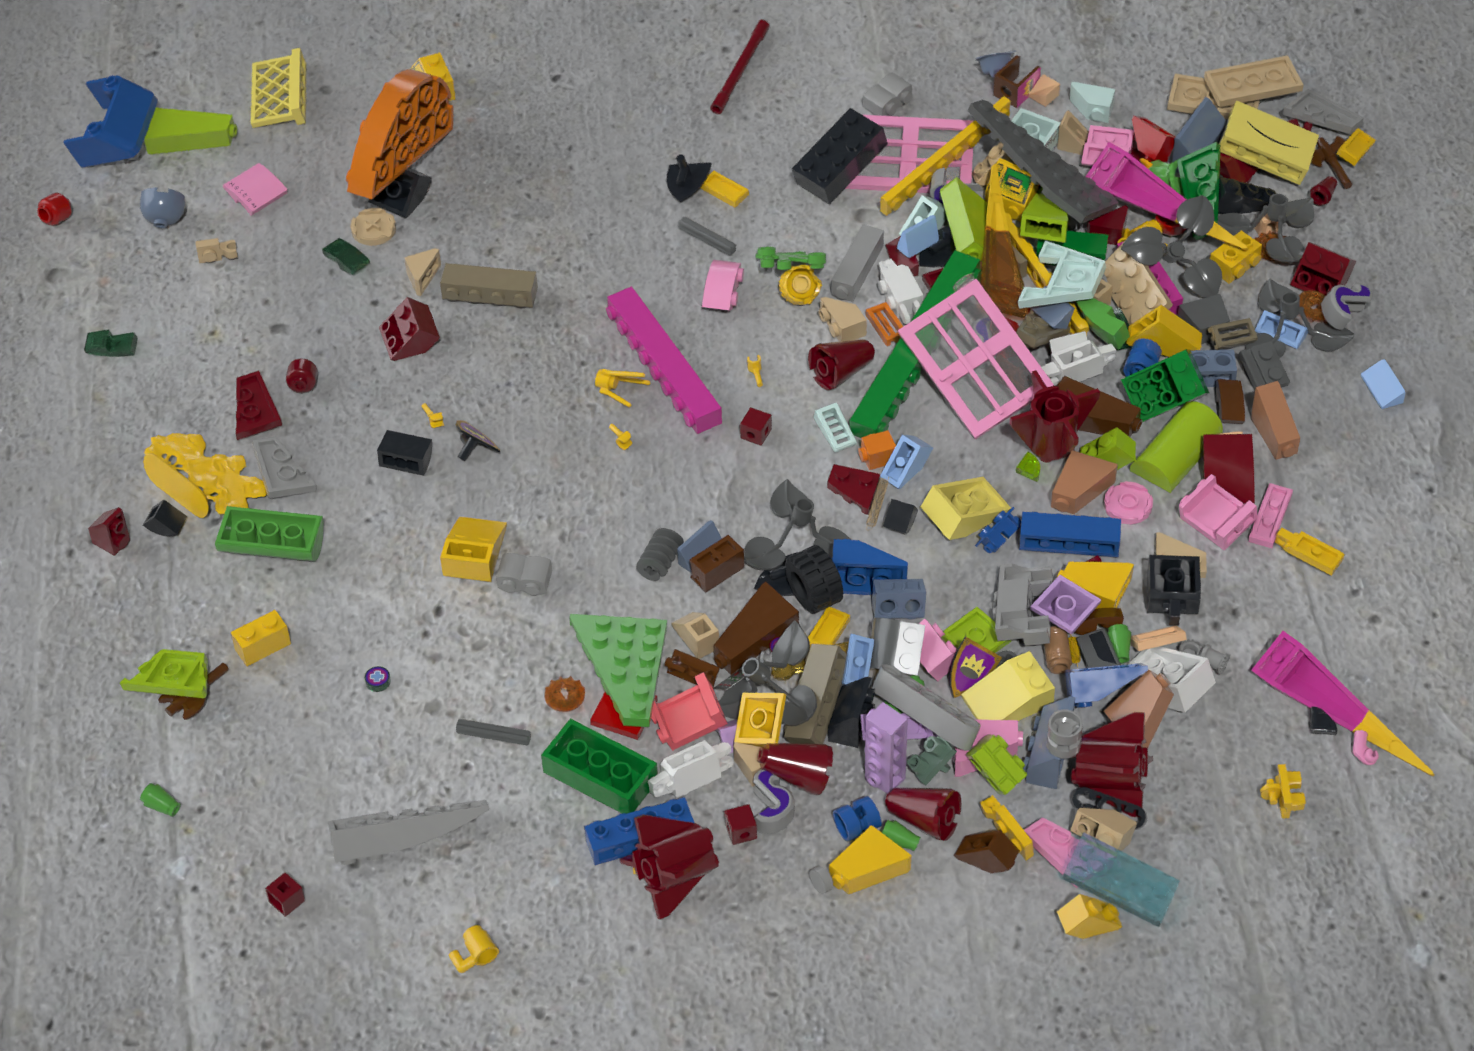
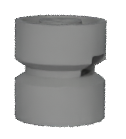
(1064, 733)

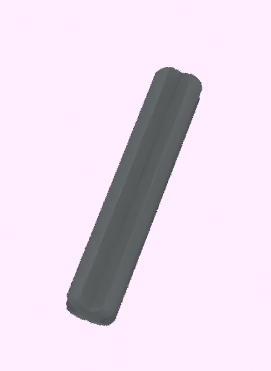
(707, 236)
(493, 732)

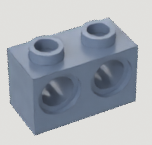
(1216, 365)
(899, 593)

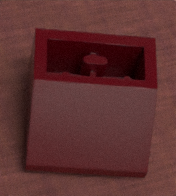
(1322, 269)
(409, 330)

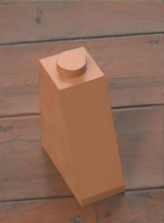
(1275, 420)
(1082, 481)
(1146, 695)

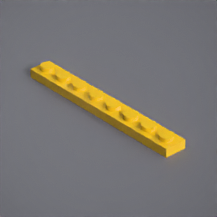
(940, 159)
(1039, 274)

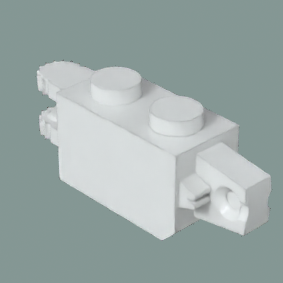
(900, 289)
(1079, 361)
(691, 769)

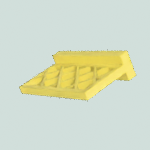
(295, 87)

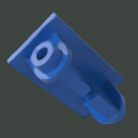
(1006, 524)

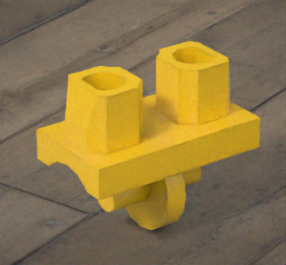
(1281, 790)

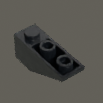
(1242, 197)

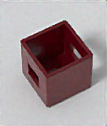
(756, 426)
(740, 824)
(285, 894)

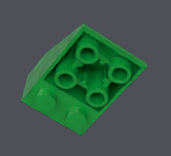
(1165, 385)

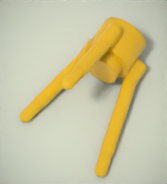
(609, 380)

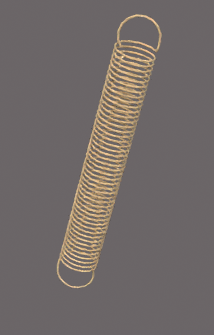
(876, 514)

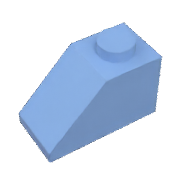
(906, 460)

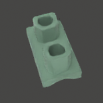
(932, 760)

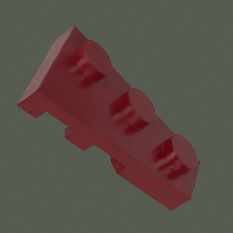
(254, 406)

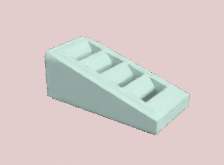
(834, 411)

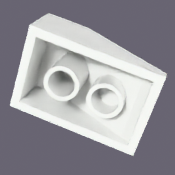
(1187, 673)

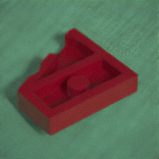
(854, 485)

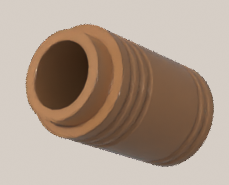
(1058, 651)

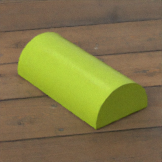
(1177, 446)

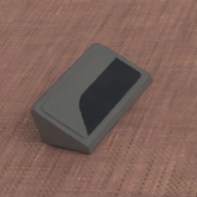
(1098, 649)

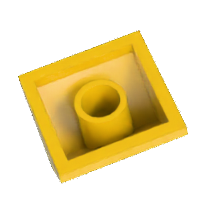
(760, 718)

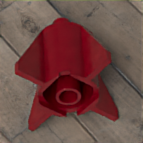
(1053, 419)
(1115, 761)
(671, 859)

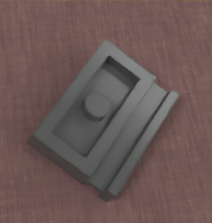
(1263, 365)

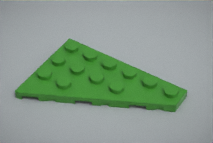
(626, 659)

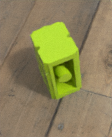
(997, 764)

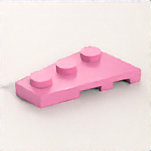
(1052, 843)

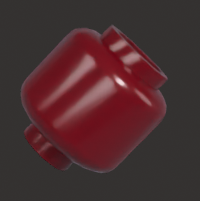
(303, 374)

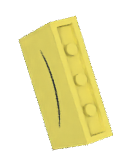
(1268, 142)

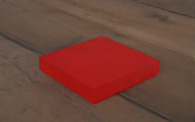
(608, 719)

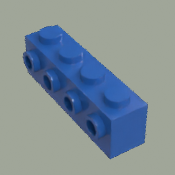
(1070, 534)
(618, 835)

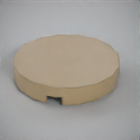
(373, 226)

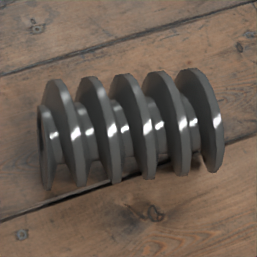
(659, 554)

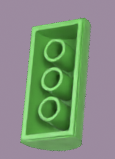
(270, 533)

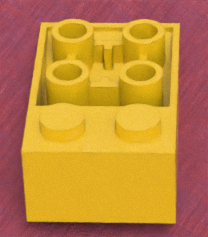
(472, 548)

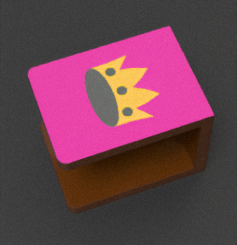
(1005, 77)

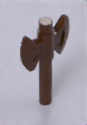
(1328, 153)
(191, 705)

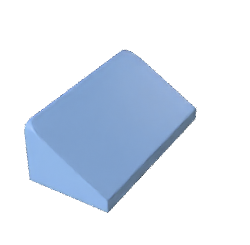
(919, 237)
(1291, 333)
(1384, 385)
(858, 658)

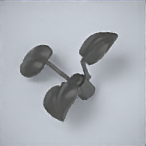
(1297, 213)
(1146, 247)
(1281, 299)
(785, 502)
(791, 650)

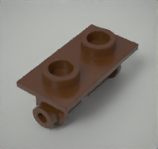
(687, 667)

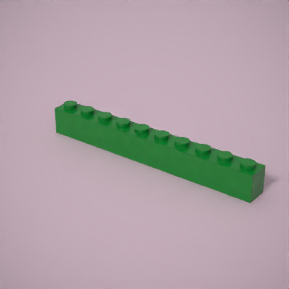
(902, 368)

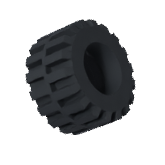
(814, 579)

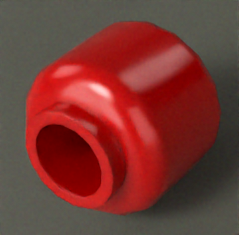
(54, 209)

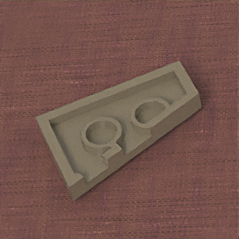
(1037, 332)

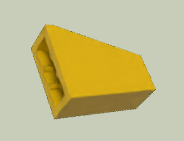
(1167, 331)
(1102, 579)
(869, 862)

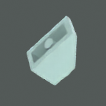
(1092, 101)
(924, 208)

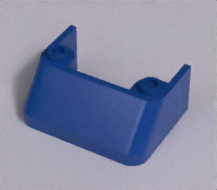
(123, 126)

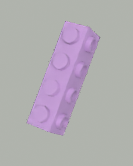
(885, 748)

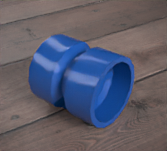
(1142, 355)
(858, 818)

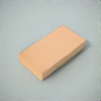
(1158, 638)

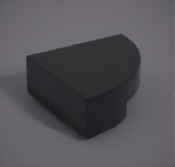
(1321, 722)

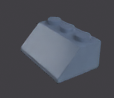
(1201, 130)
(1042, 766)

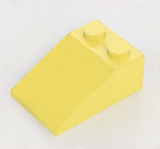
(963, 506)
(1011, 691)

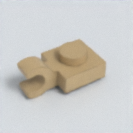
(212, 250)

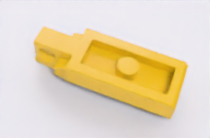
(1310, 550)
(1008, 825)

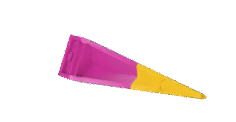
(1137, 185)
(1302, 677)

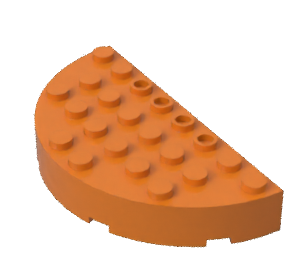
(399, 129)

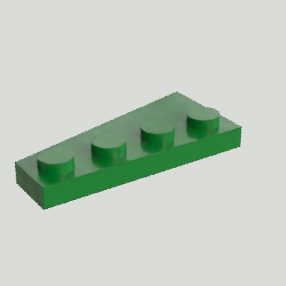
(1200, 176)

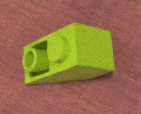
(1112, 447)

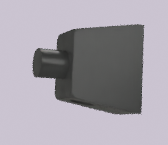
(1204, 314)

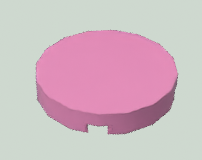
(1128, 502)

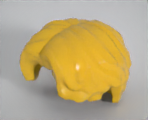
(800, 285)

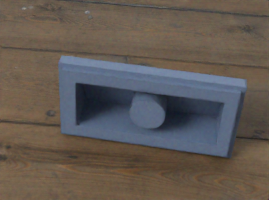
(1056, 315)
(699, 541)

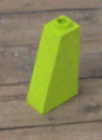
(188, 130)
(966, 217)
(1044, 219)

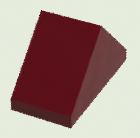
(1111, 223)

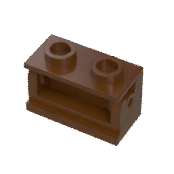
(717, 563)

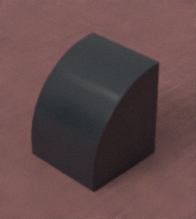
(900, 516)
(164, 519)

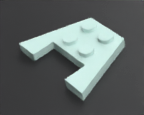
(1073, 279)

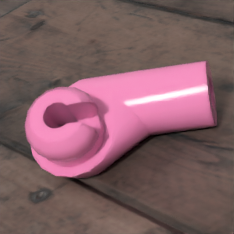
(1361, 751)

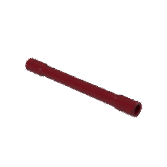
(723, 96)

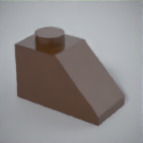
(988, 851)

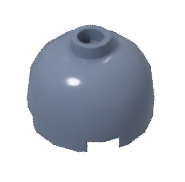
(162, 207)

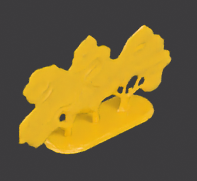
(212, 473)

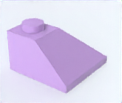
(1065, 604)

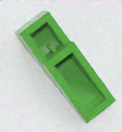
(1103, 322)

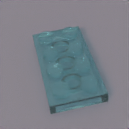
(1121, 879)

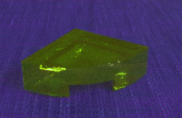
(1029, 467)

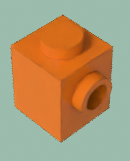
(876, 449)

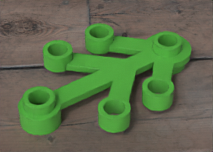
(768, 254)

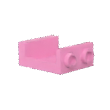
(1217, 513)

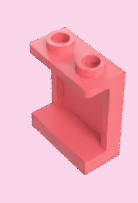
(688, 714)

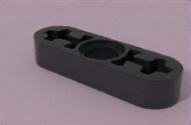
(1094, 796)

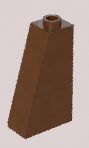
(1107, 412)
(754, 628)

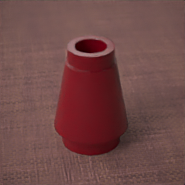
(1323, 191)

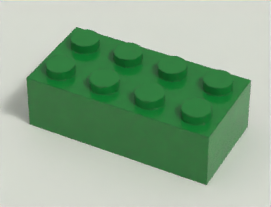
(599, 767)

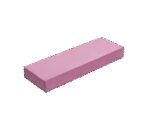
(1270, 515)

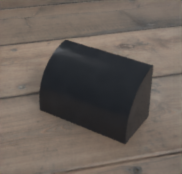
(405, 452)

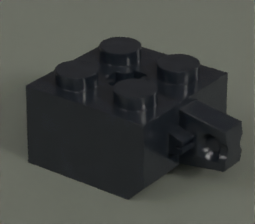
(1173, 585)

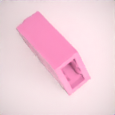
(1005, 728)

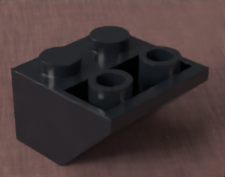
(852, 702)

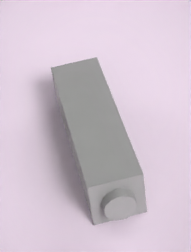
(857, 263)

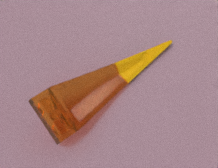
(999, 265)

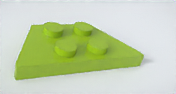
(171, 674)

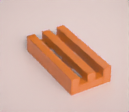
(887, 339)

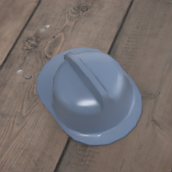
(994, 62)

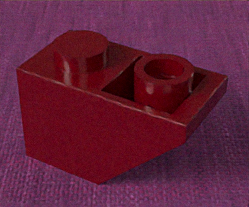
(110, 531)

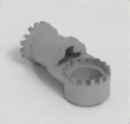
(1216, 659)

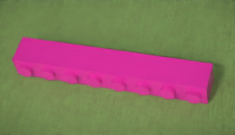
(664, 360)

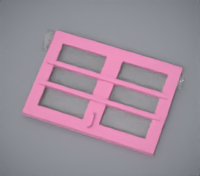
(909, 145)
(974, 357)

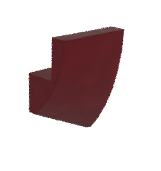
(1231, 462)

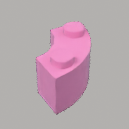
(722, 285)

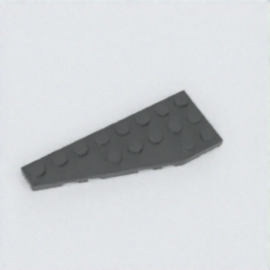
(1061, 181)

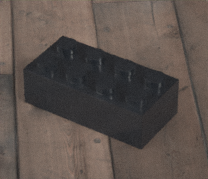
(839, 156)

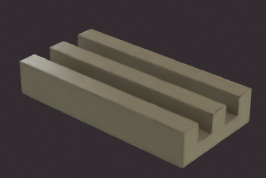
(1235, 342)

